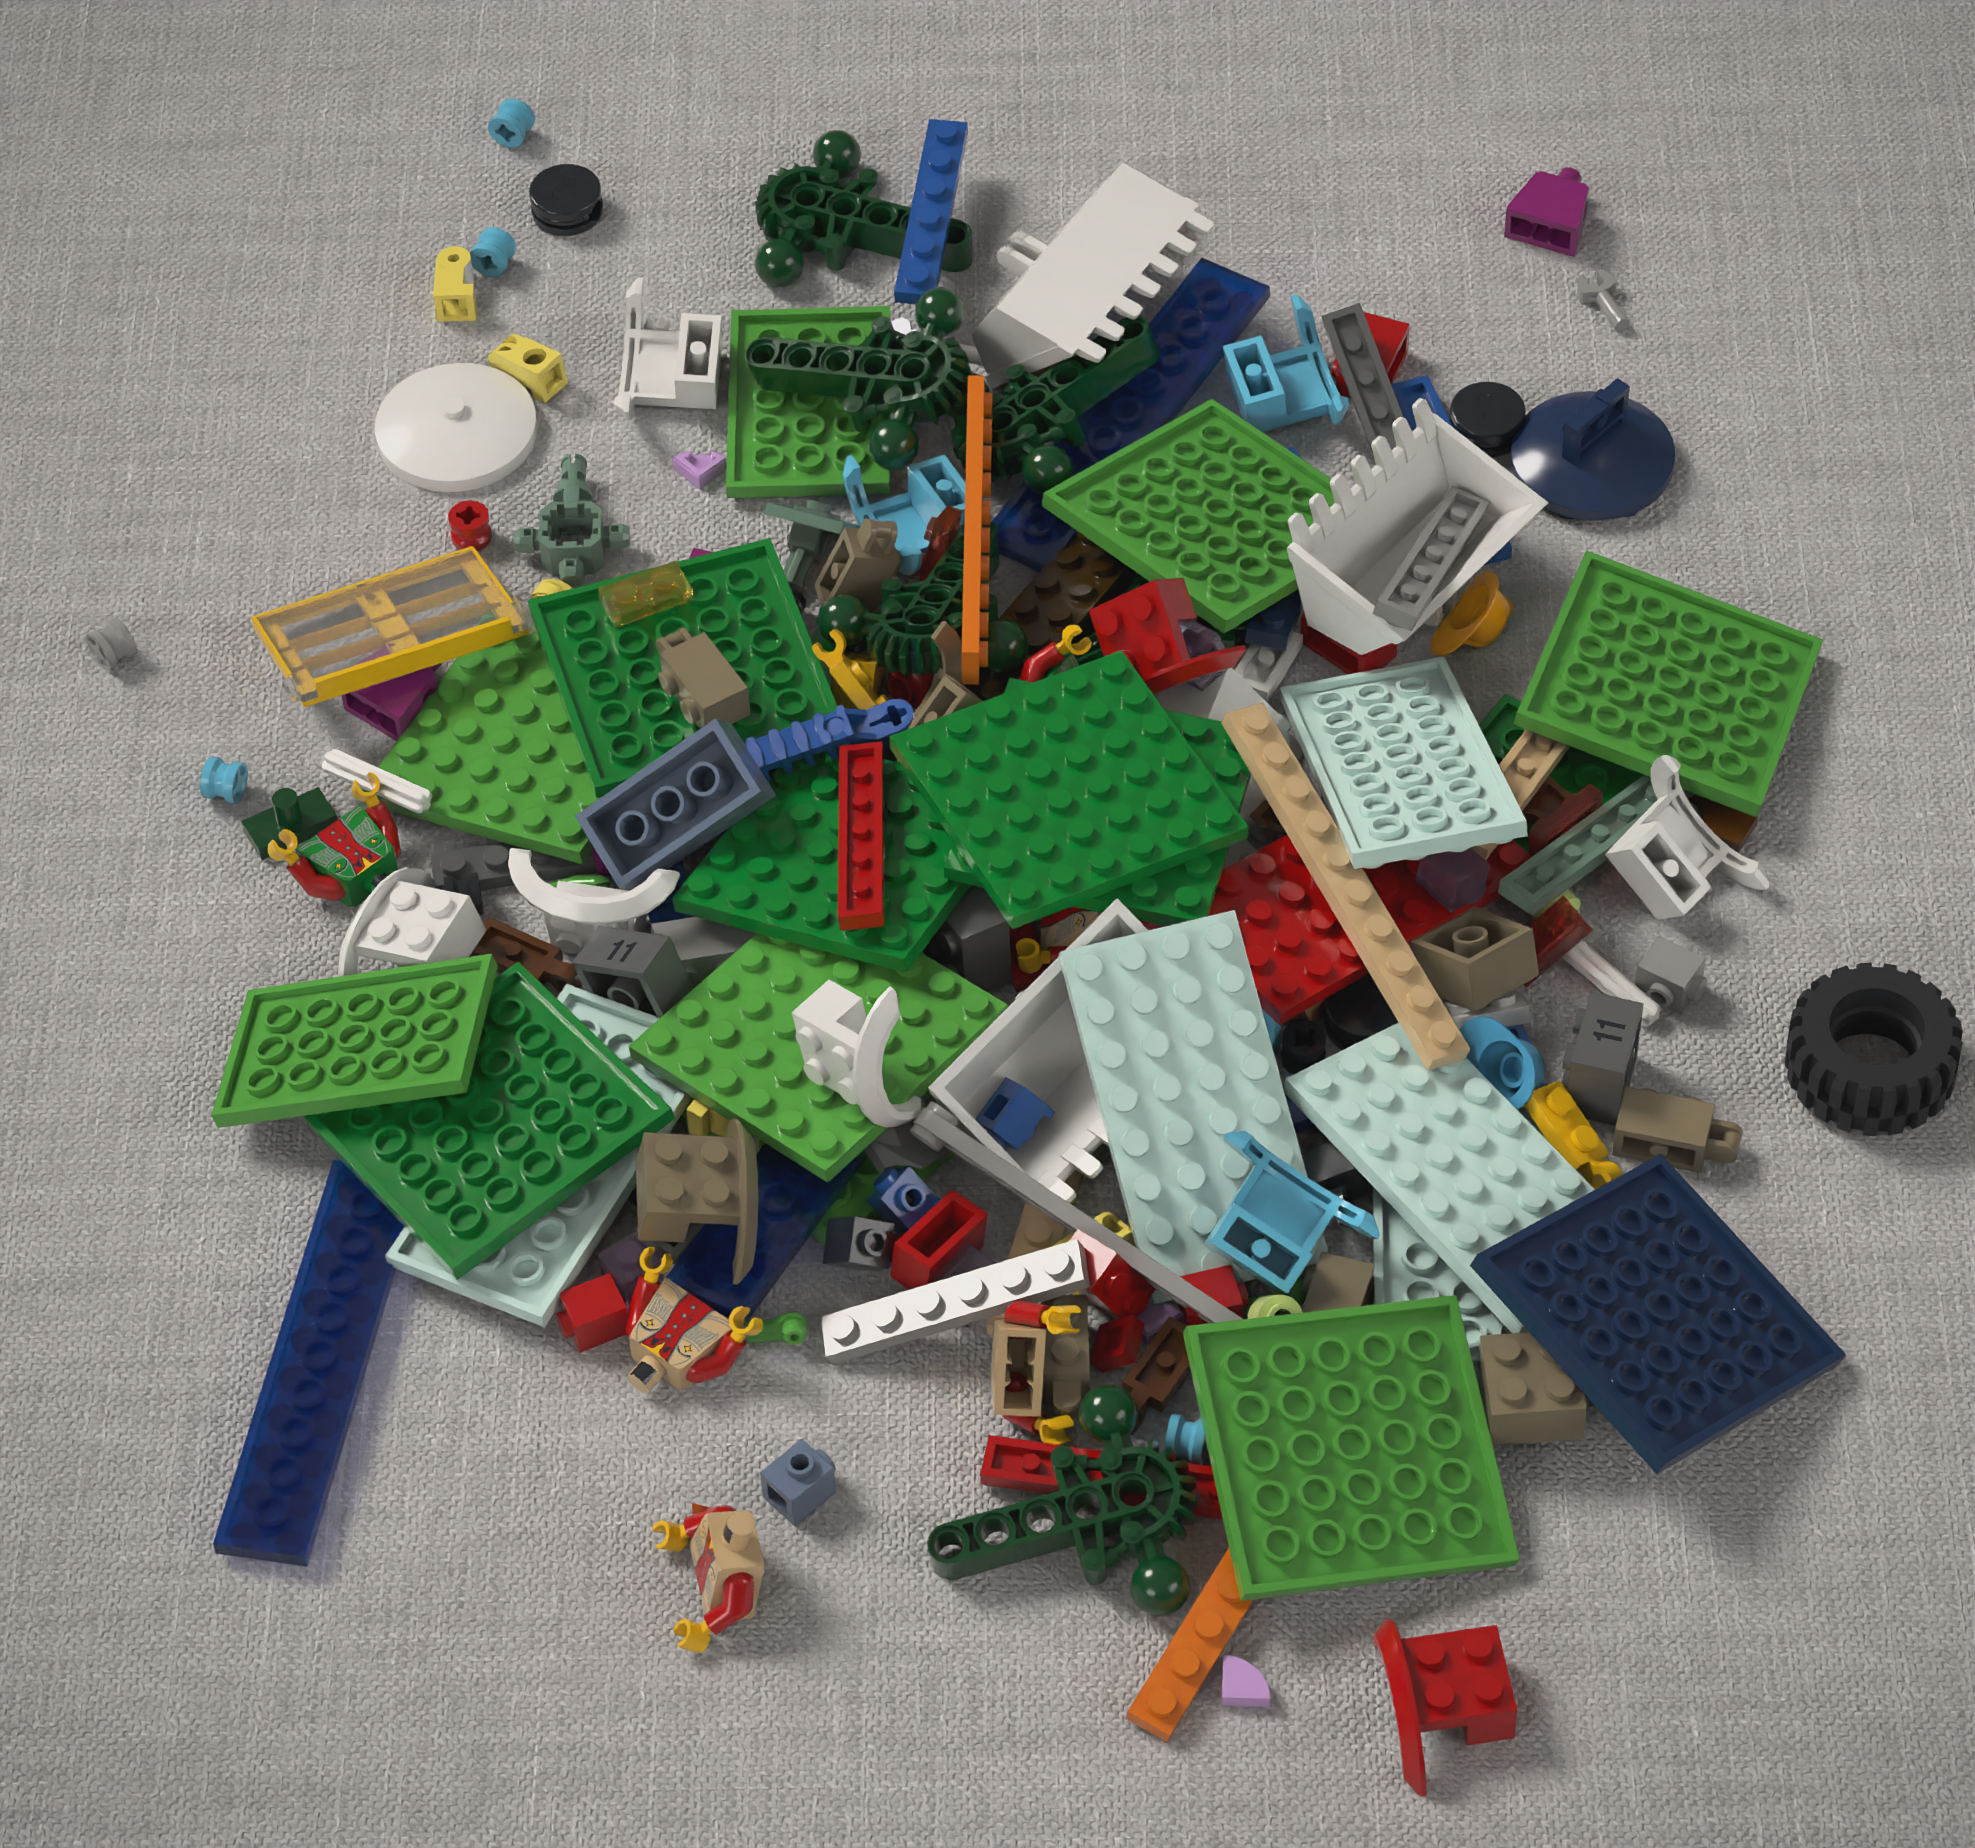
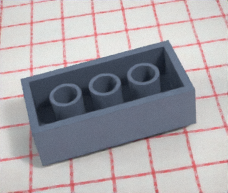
(675, 804)

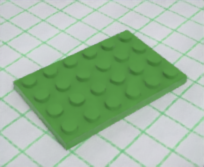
(795, 440)
(356, 1041)

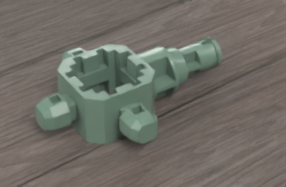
(572, 513)

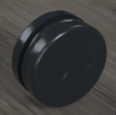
(566, 200)
(1488, 416)
(1356, 1013)

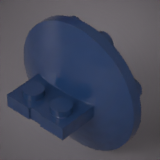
(1594, 454)

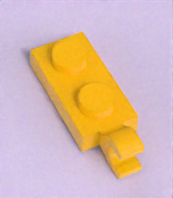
(850, 676)
(1571, 1134)

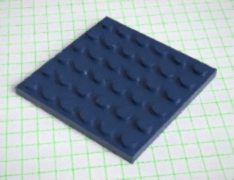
(1658, 1312)

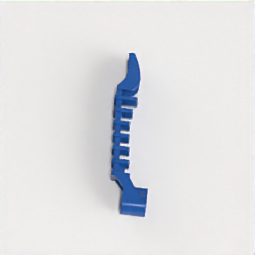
(828, 732)

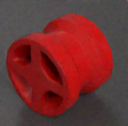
(470, 525)

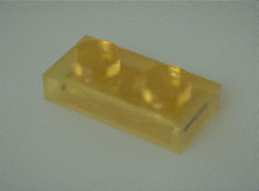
(645, 594)

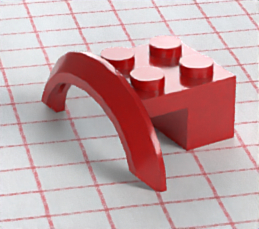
(1149, 633)
(1446, 1685)

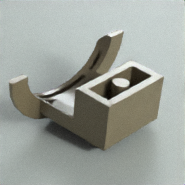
(946, 690)
(699, 1182)

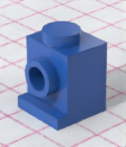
(1012, 1114)
(890, 1200)

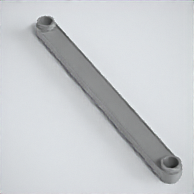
(939, 1128)

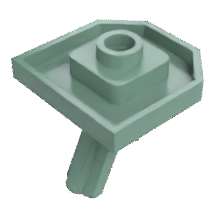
(808, 535)

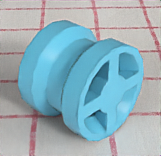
(511, 123)
(492, 252)
(224, 780)
(1186, 1439)

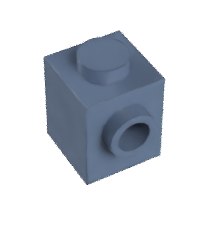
(799, 1481)

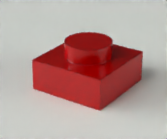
(1117, 1343)

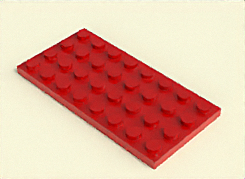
(1296, 939)

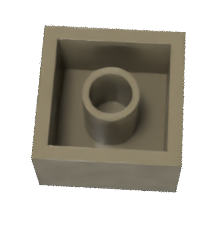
(1477, 957)
(1527, 1392)

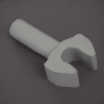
(1603, 297)

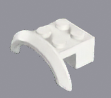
(668, 365)
(1674, 850)
(577, 909)
(411, 924)
(848, 1048)

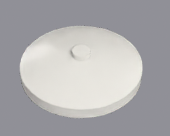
(456, 427)

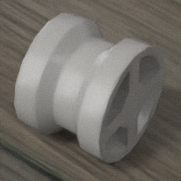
(111, 644)

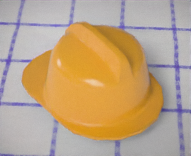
(1475, 618)

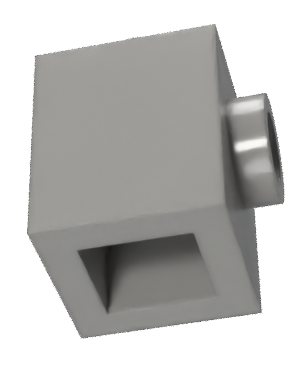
(1671, 975)

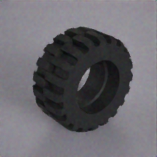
(1865, 1093)

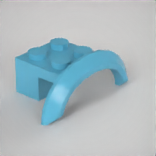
(1284, 385)
(930, 489)
(1278, 1217)

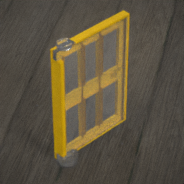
(391, 626)

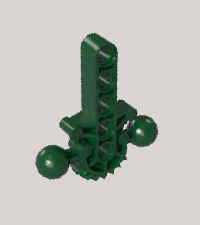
(814, 210)
(878, 377)
(1048, 407)
(913, 612)
(1108, 1416)

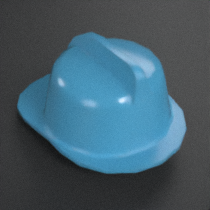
(1504, 1060)

